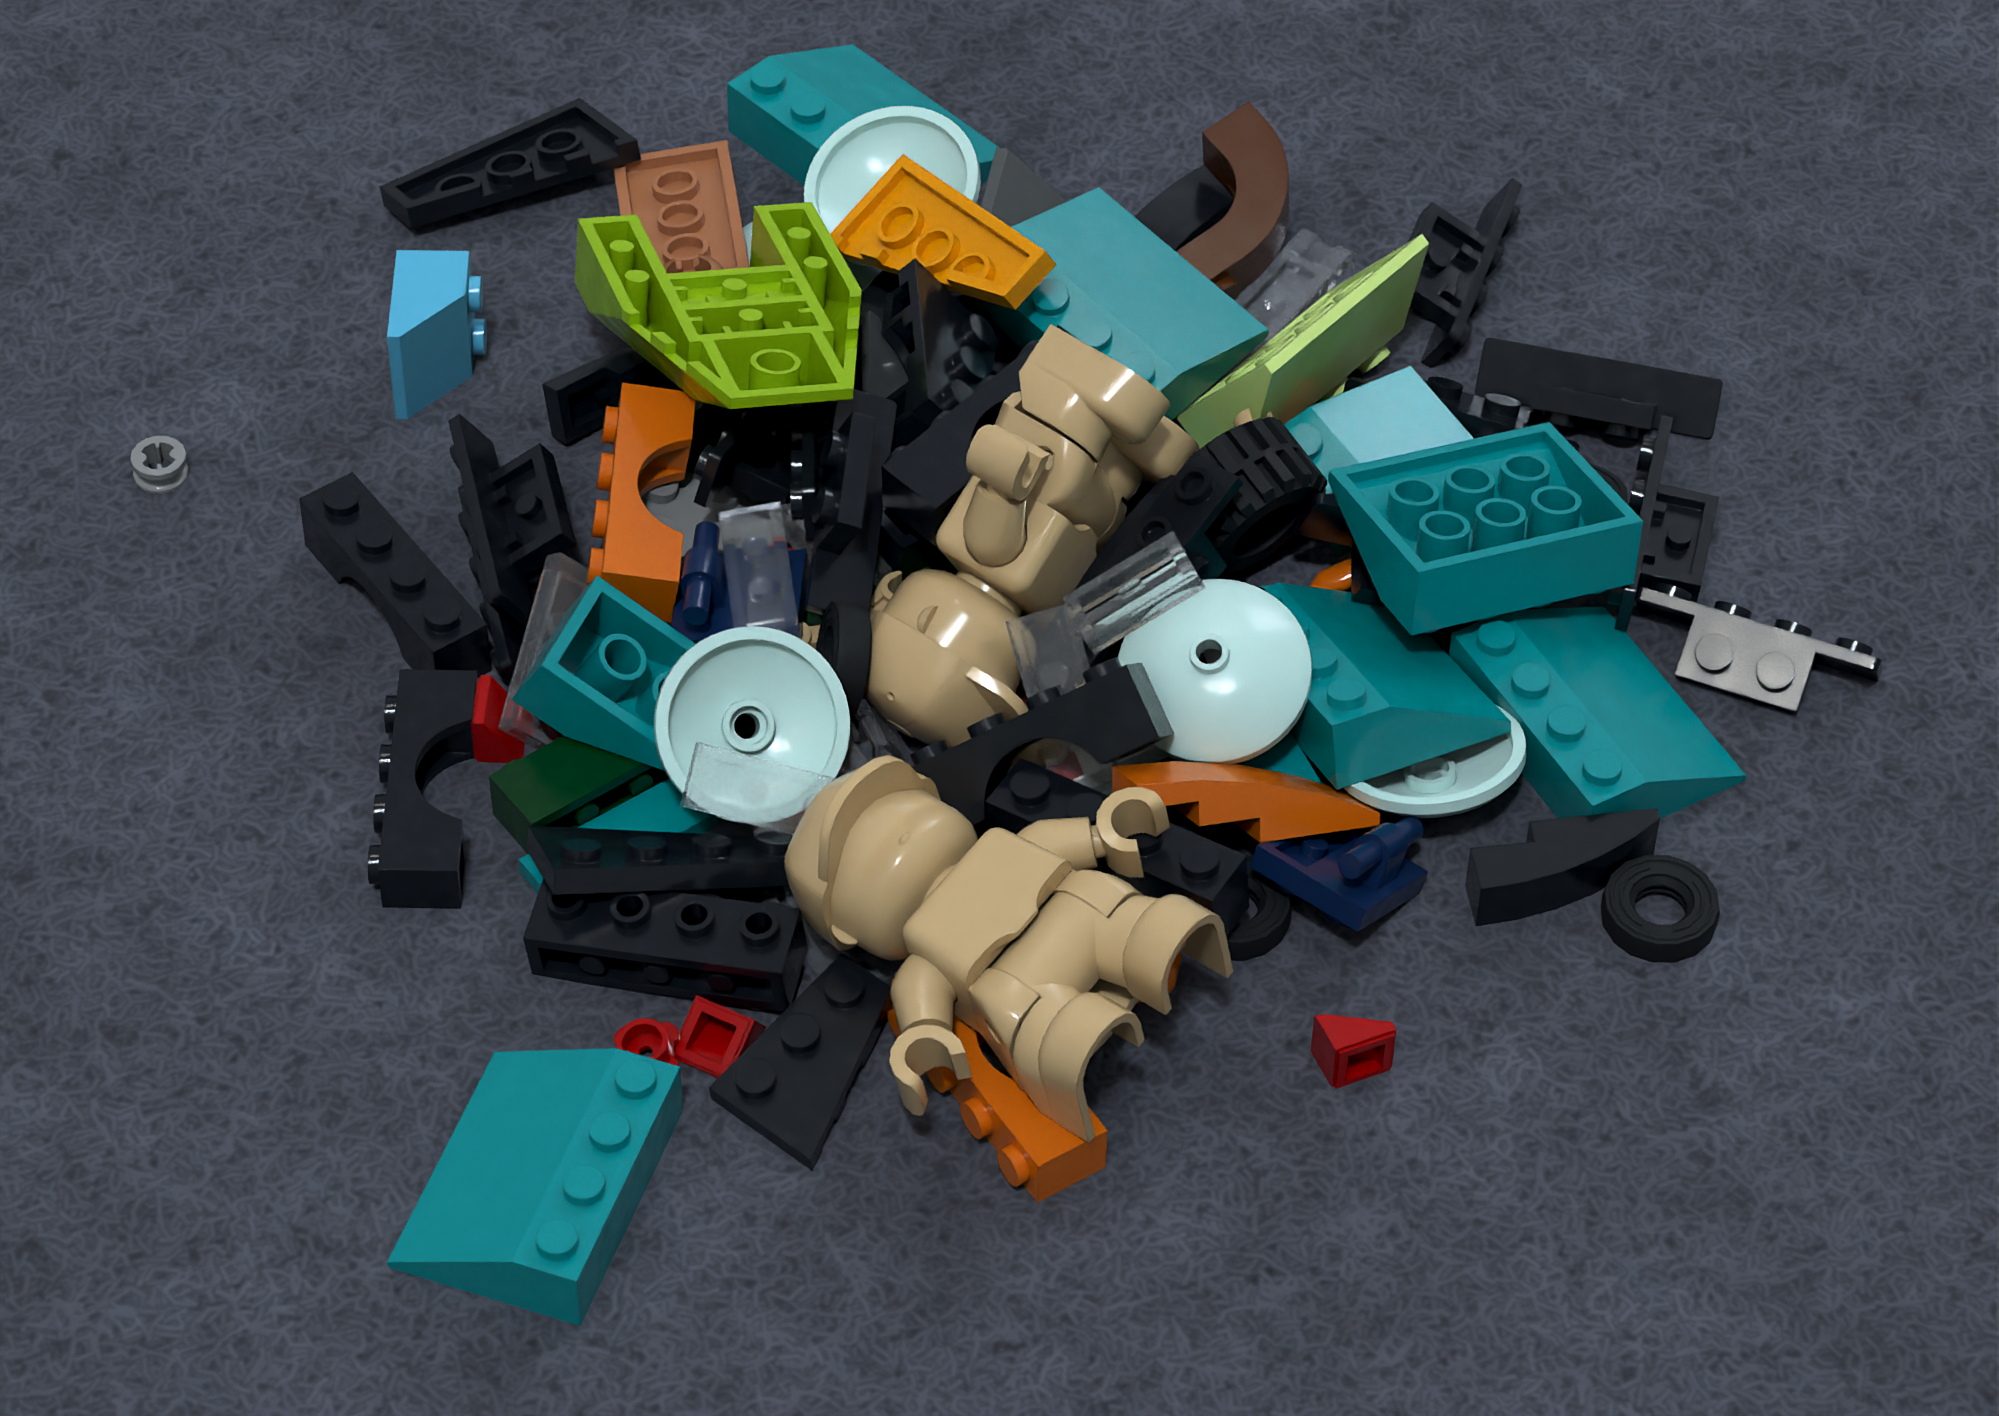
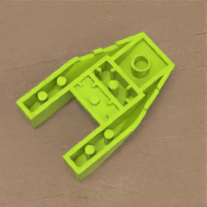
(736, 333)

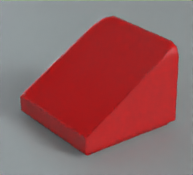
(488, 741)
(714, 1037)
(1352, 1047)

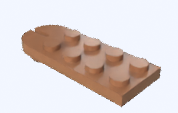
(686, 206)

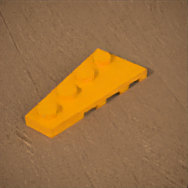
(949, 234)

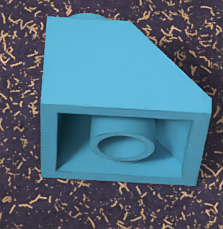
(433, 326)

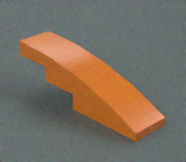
(1257, 800)

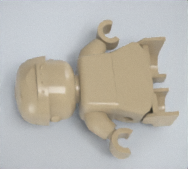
(1021, 535)
(997, 927)

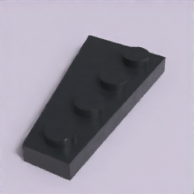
(516, 162)

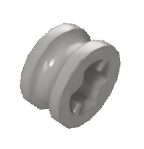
(160, 479)

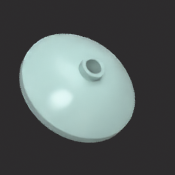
(871, 143)
(758, 673)
(1243, 699)
(1449, 781)

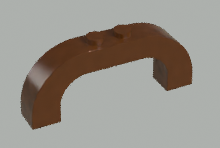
(1238, 249)

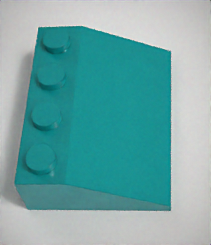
(801, 98)
(1129, 300)
(1486, 527)
(1379, 691)
(1593, 713)
(543, 1177)

